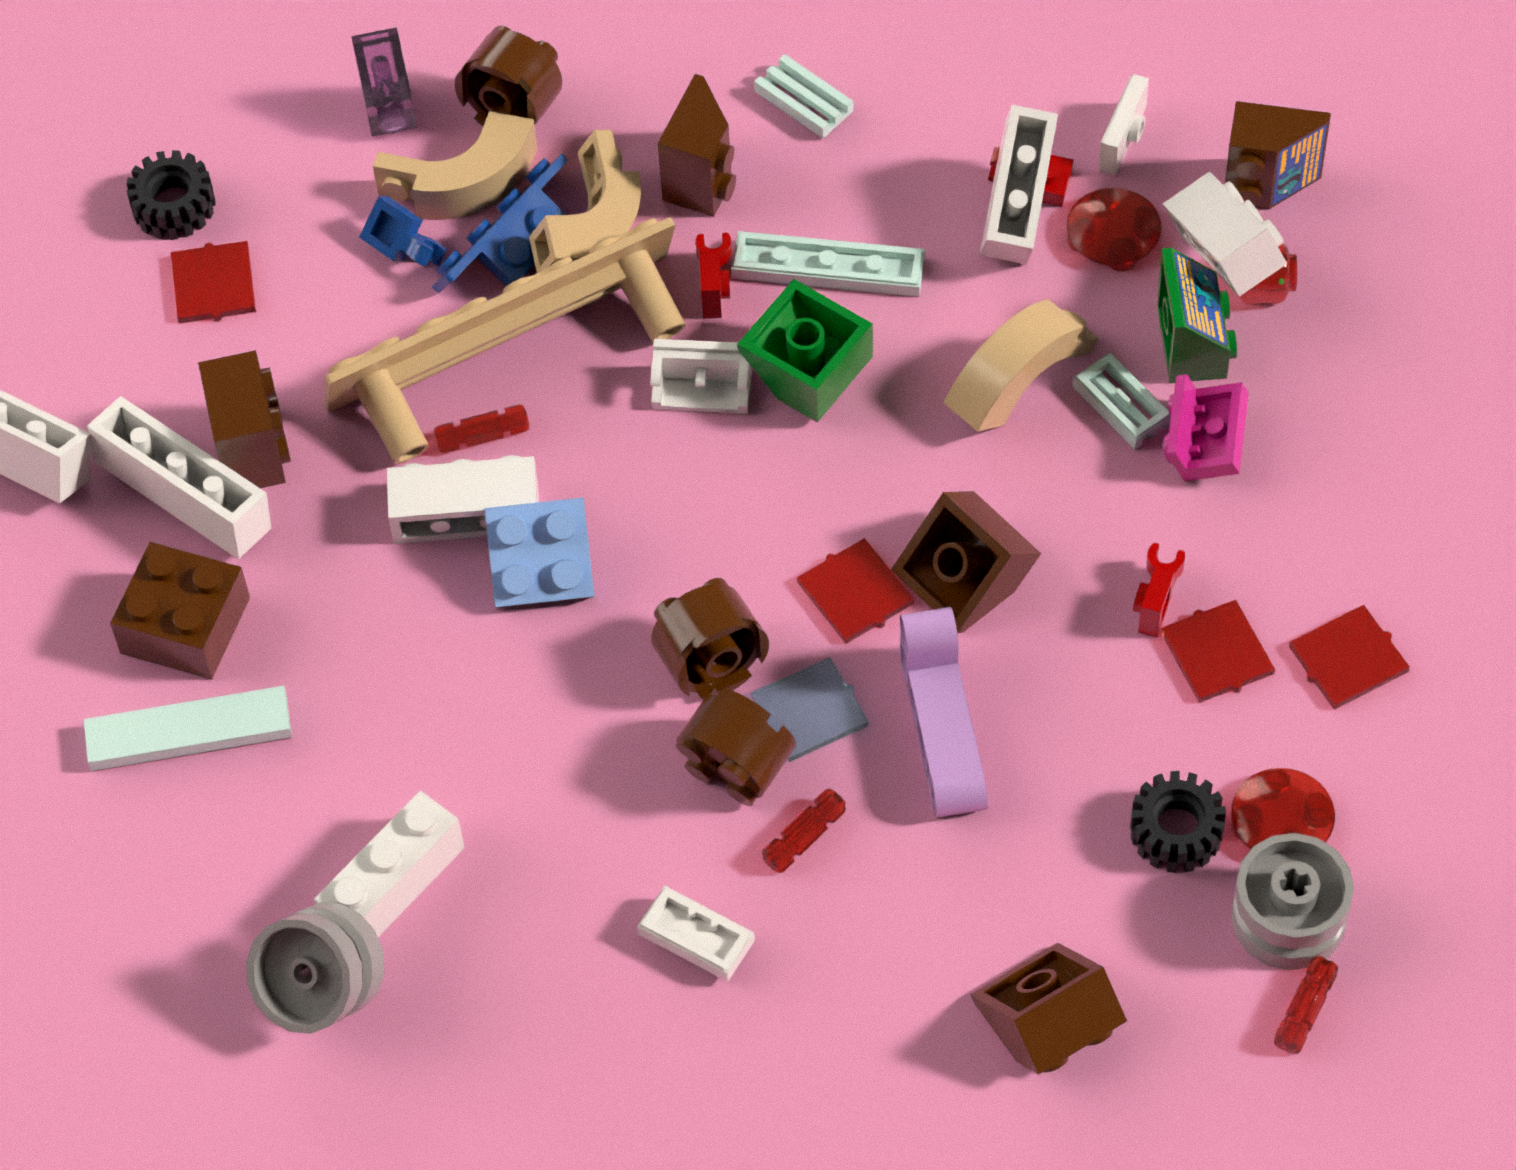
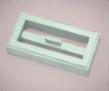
(809, 91)
(1110, 412)

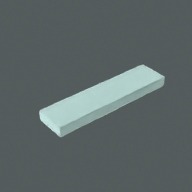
(828, 263)
(187, 728)

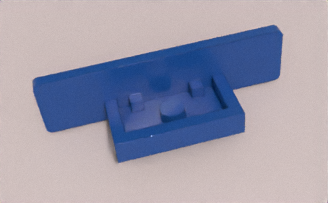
(505, 243)

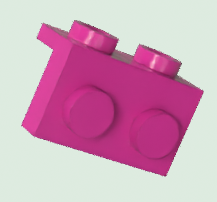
(1206, 429)

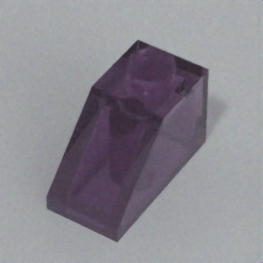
(384, 82)

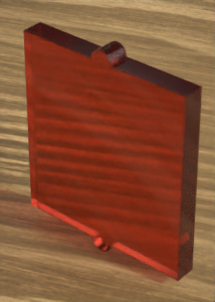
(213, 282)
(855, 590)
(1217, 651)
(1349, 657)

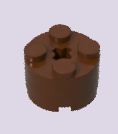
(509, 76)
(708, 638)
(734, 744)

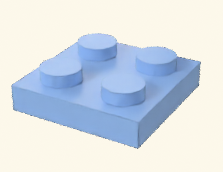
(539, 552)

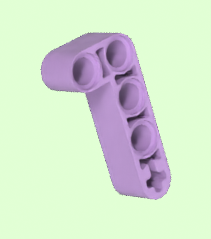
(941, 712)

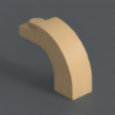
(465, 182)
(611, 209)
(1013, 359)

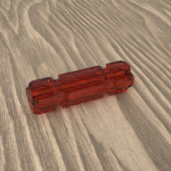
(481, 428)
(804, 830)
(1306, 1005)

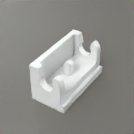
(699, 377)

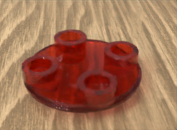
(1113, 227)
(1279, 804)

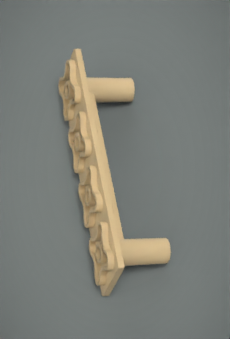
(483, 324)

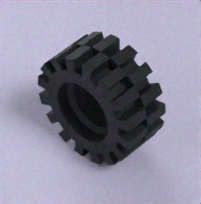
(167, 174)
(1177, 795)

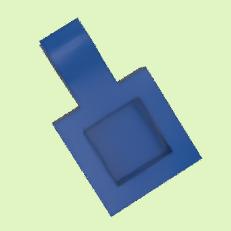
(394, 233)

